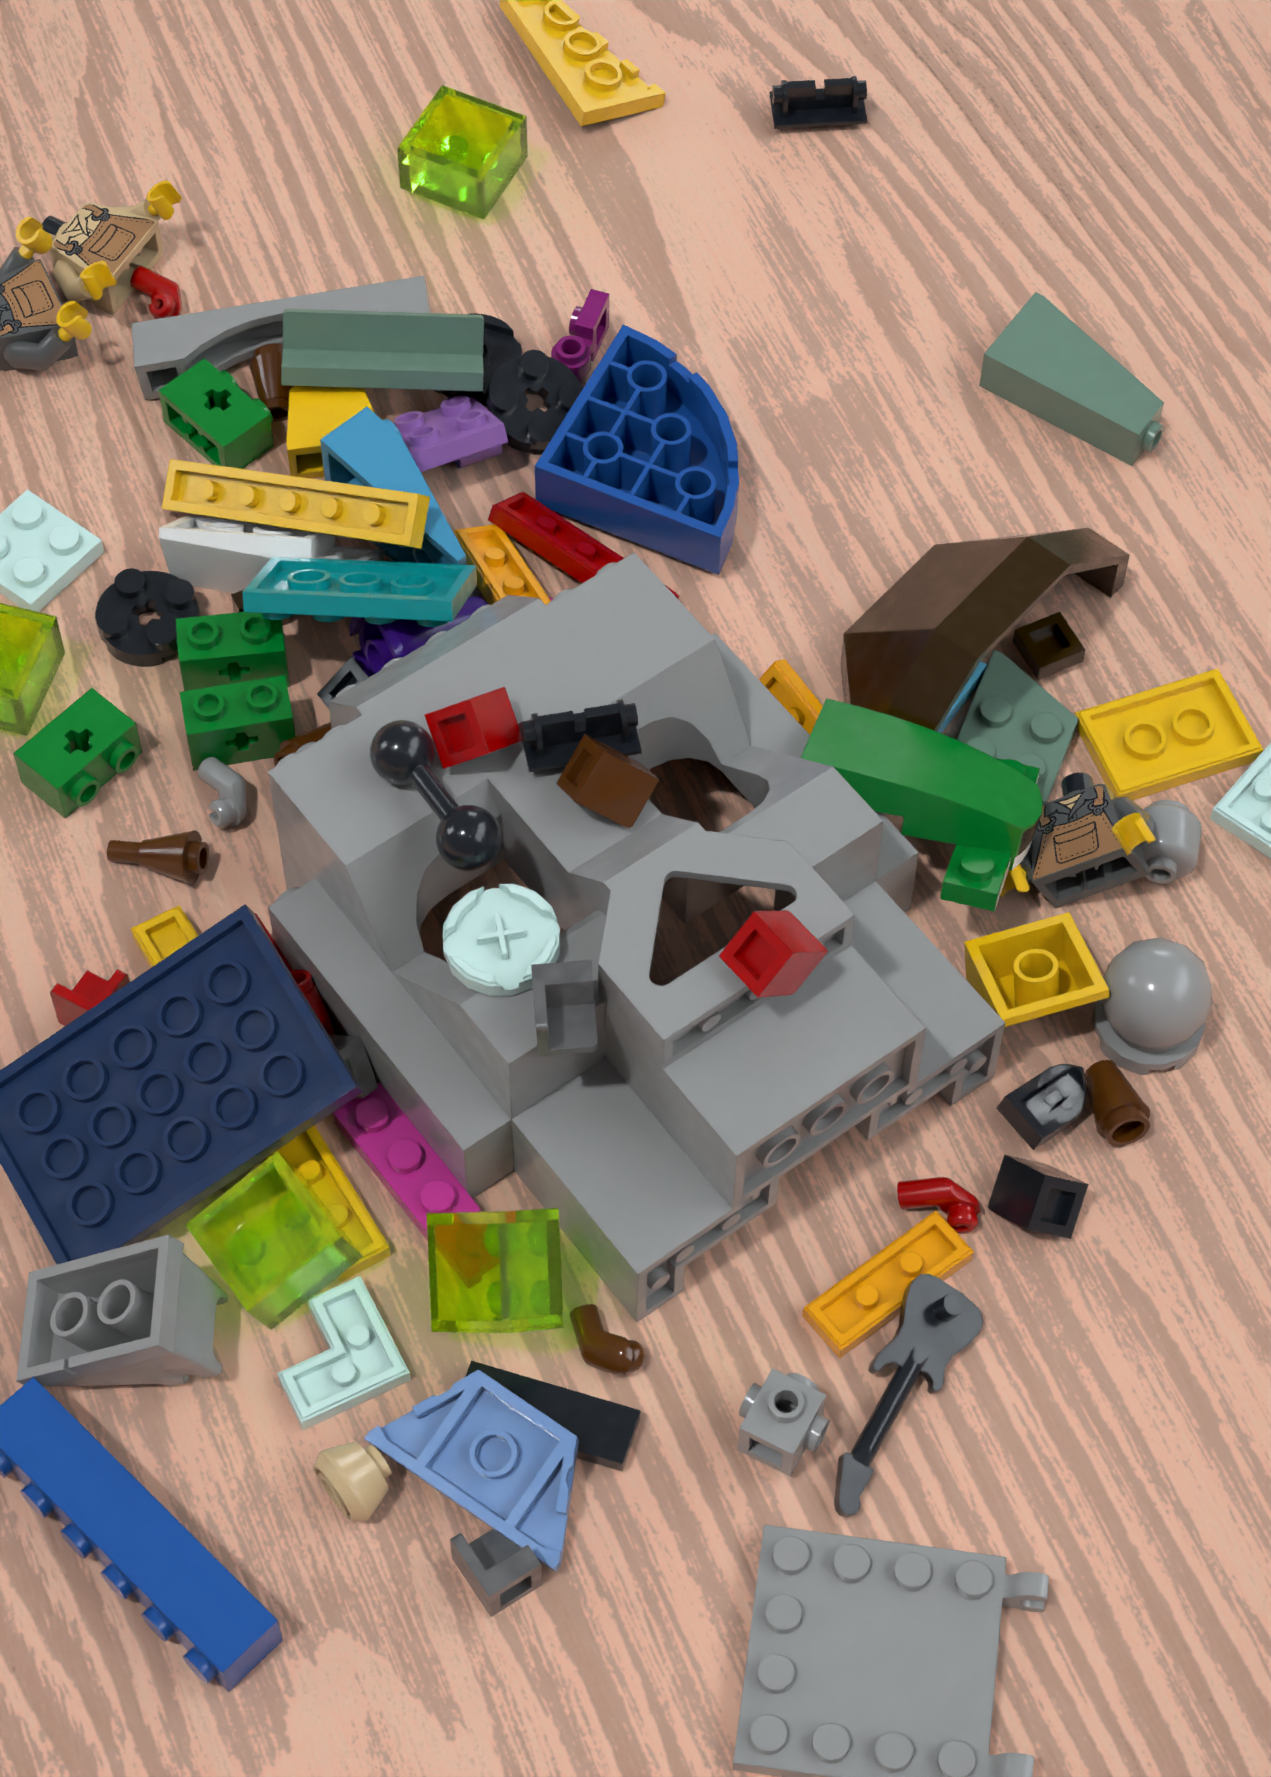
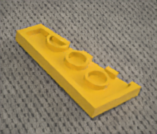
(579, 63)

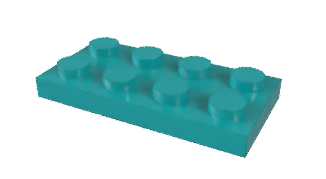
(360, 589)

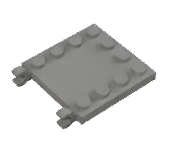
(875, 1659)

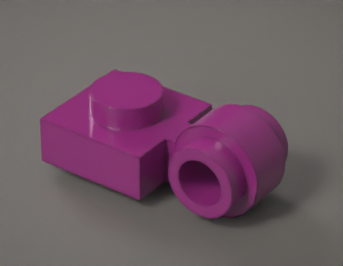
(586, 331)

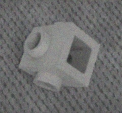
(782, 1420)

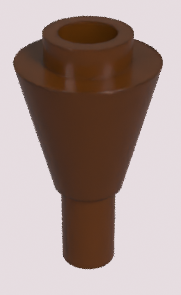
(175, 855)

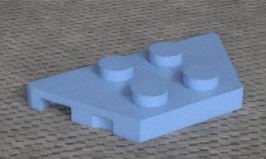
(491, 1459)

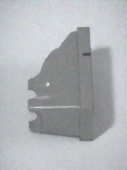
(120, 1319)

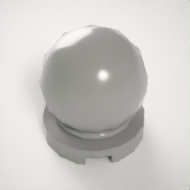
(1153, 1006)

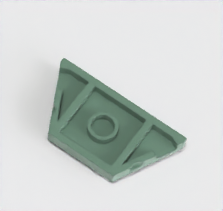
(1019, 722)

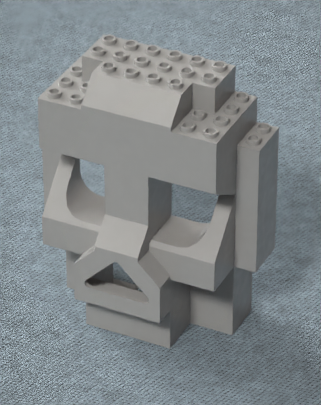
(693, 1082)

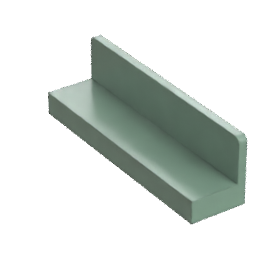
(382, 350)

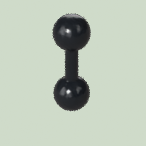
(467, 833)

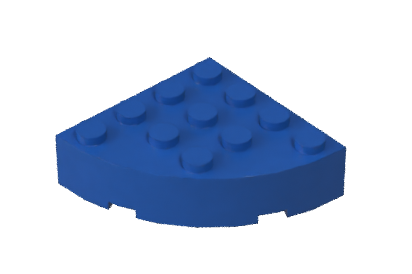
(646, 456)

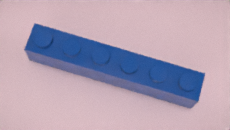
(134, 1538)

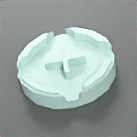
(497, 938)

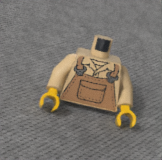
(105, 245)

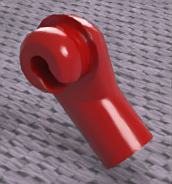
(164, 292)
(944, 1194)

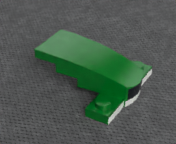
(940, 790)

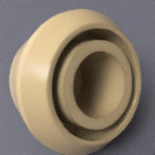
(353, 1478)

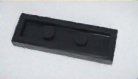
(601, 1425)

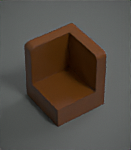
(607, 781)

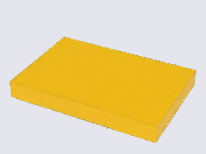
(1168, 736)

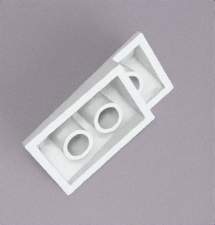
(231, 553)

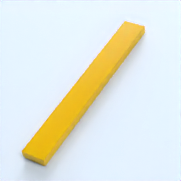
(308, 1151)

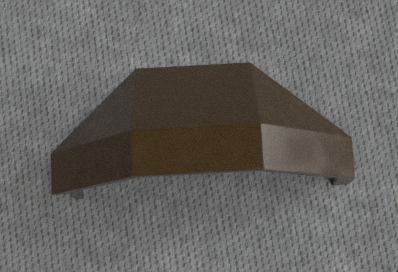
(953, 608)

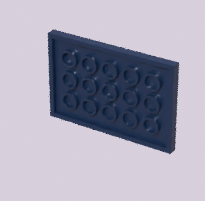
(166, 1092)

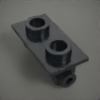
(802, 105)
(554, 737)

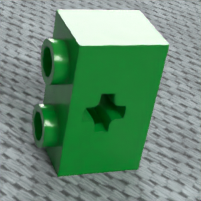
(217, 416)
(230, 649)
(237, 720)
(78, 753)

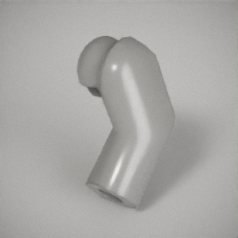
(232, 804)

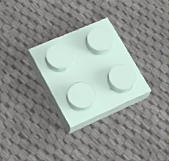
(41, 551)

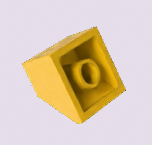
(1034, 969)

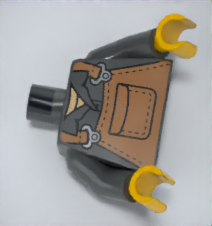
(32, 319)
(1084, 844)

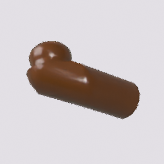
(601, 1348)

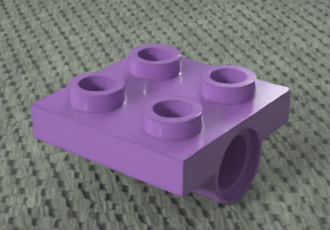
(455, 432)

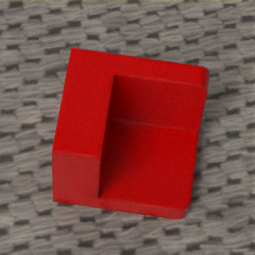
(473, 727)
(773, 953)
(85, 995)

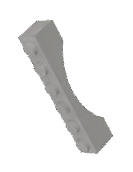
(231, 334)

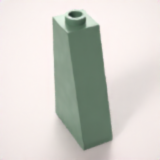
(1071, 382)

